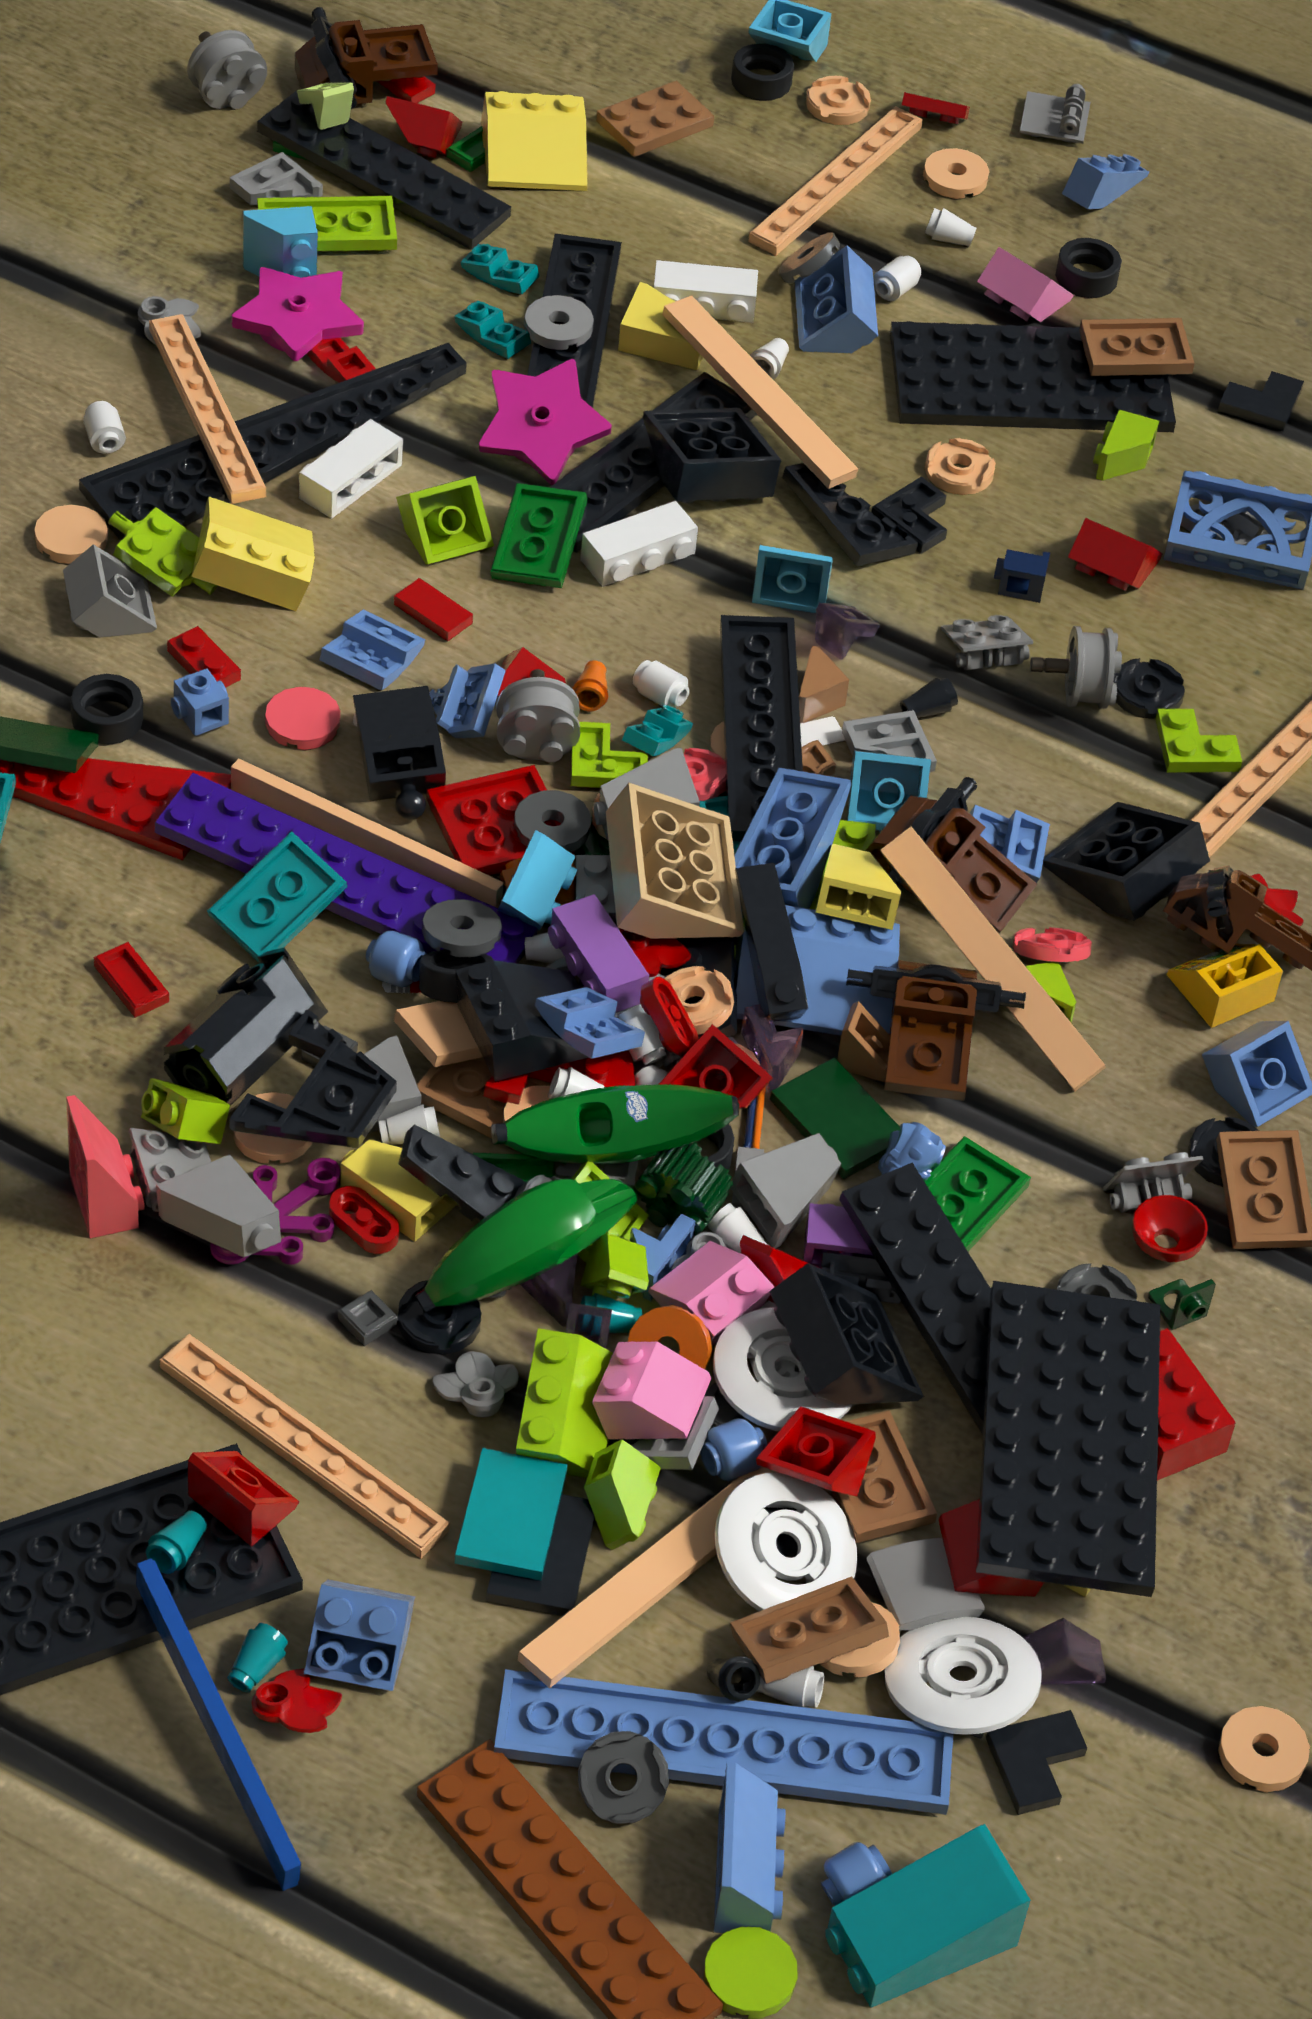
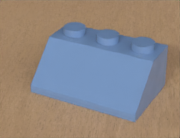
(837, 305)
(748, 1852)

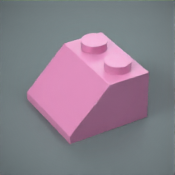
(1022, 286)
(715, 1287)
(649, 1393)

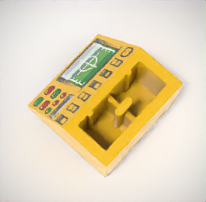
(1228, 984)

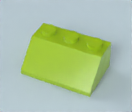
(558, 1405)

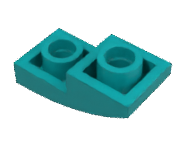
(495, 268)
(488, 328)
(659, 731)

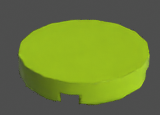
(751, 1971)

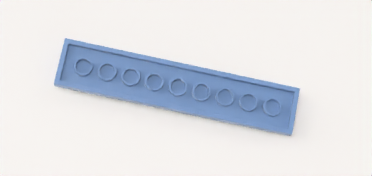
(784, 1745)

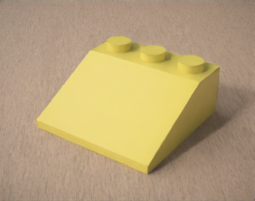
(535, 141)
(254, 554)

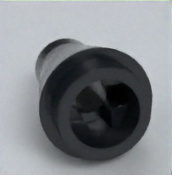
(931, 699)
(734, 1677)

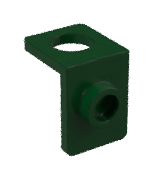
(1190, 1305)

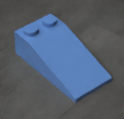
(795, 831)

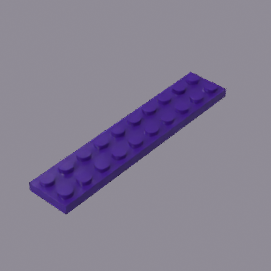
(378, 890)

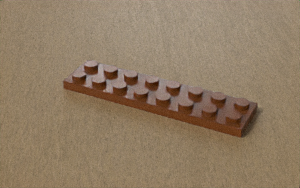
(563, 1891)

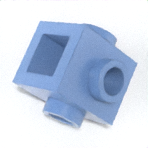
(201, 702)

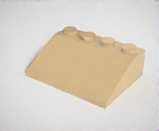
(672, 867)

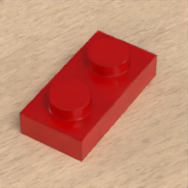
(921, 105)
(197, 652)

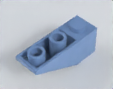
(1101, 180)

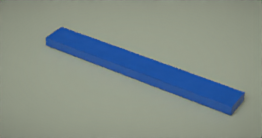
(218, 1725)

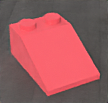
(100, 1174)

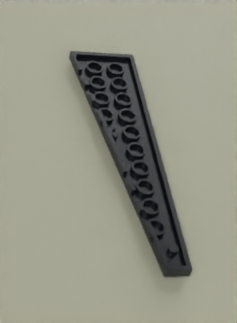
(278, 439)

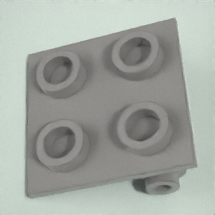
(1056, 116)
(980, 637)
(162, 1158)
(1144, 1180)

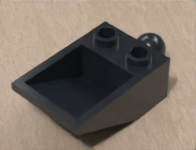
(400, 747)

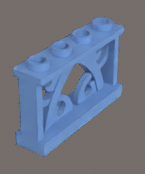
(1248, 561)

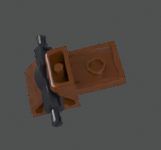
(362, 56)
(955, 839)
(1203, 899)
(932, 1023)

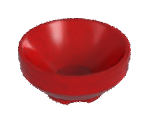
(1169, 1217)

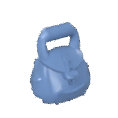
(913, 1144)

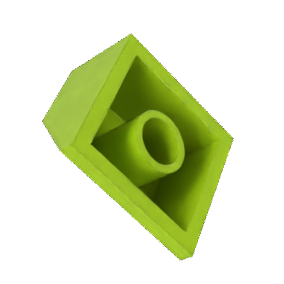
(446, 520)

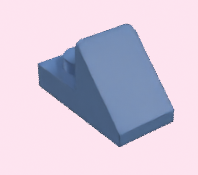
(665, 1250)

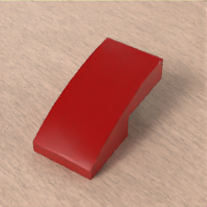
(339, 360)

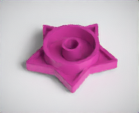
(298, 311)
(547, 441)

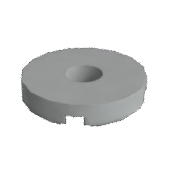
(558, 308)

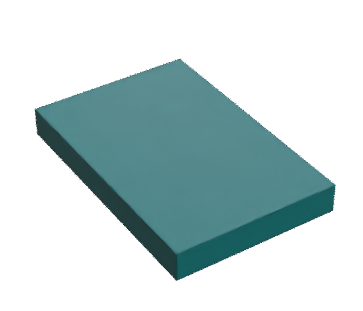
(277, 897)
(511, 1514)

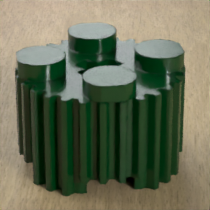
(684, 1184)

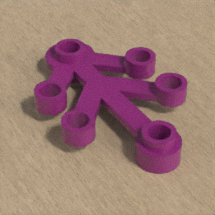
(317, 1170)

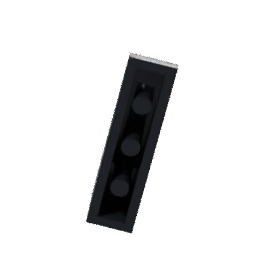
(771, 943)

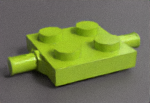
(159, 551)

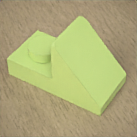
(330, 102)

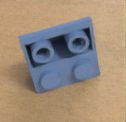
(359, 1634)

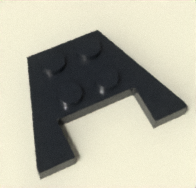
(334, 1103)

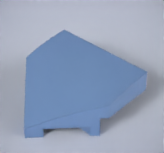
(468, 700)

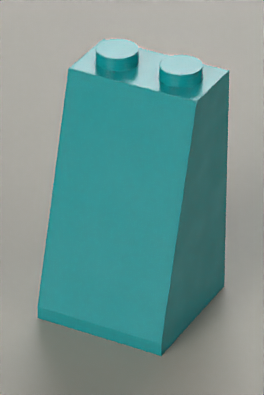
(929, 1918)

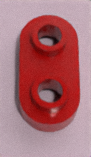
(669, 1016)
(367, 1221)

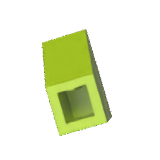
(1126, 445)
(184, 1112)
(616, 1268)
(620, 1492)

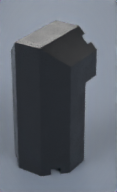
(242, 1028)

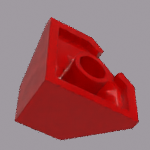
(425, 126)
(719, 1066)

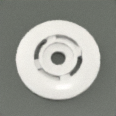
(773, 1397)
(749, 1534)
(974, 1706)

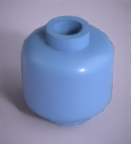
(395, 958)
(732, 1449)
(853, 1871)

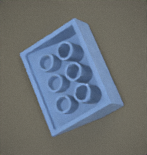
(825, 952)

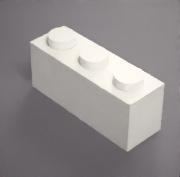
(720, 290)
(350, 468)
(639, 543)

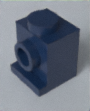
(1022, 575)

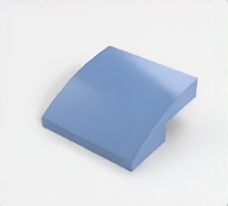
(372, 649)
(1018, 838)
(588, 1022)

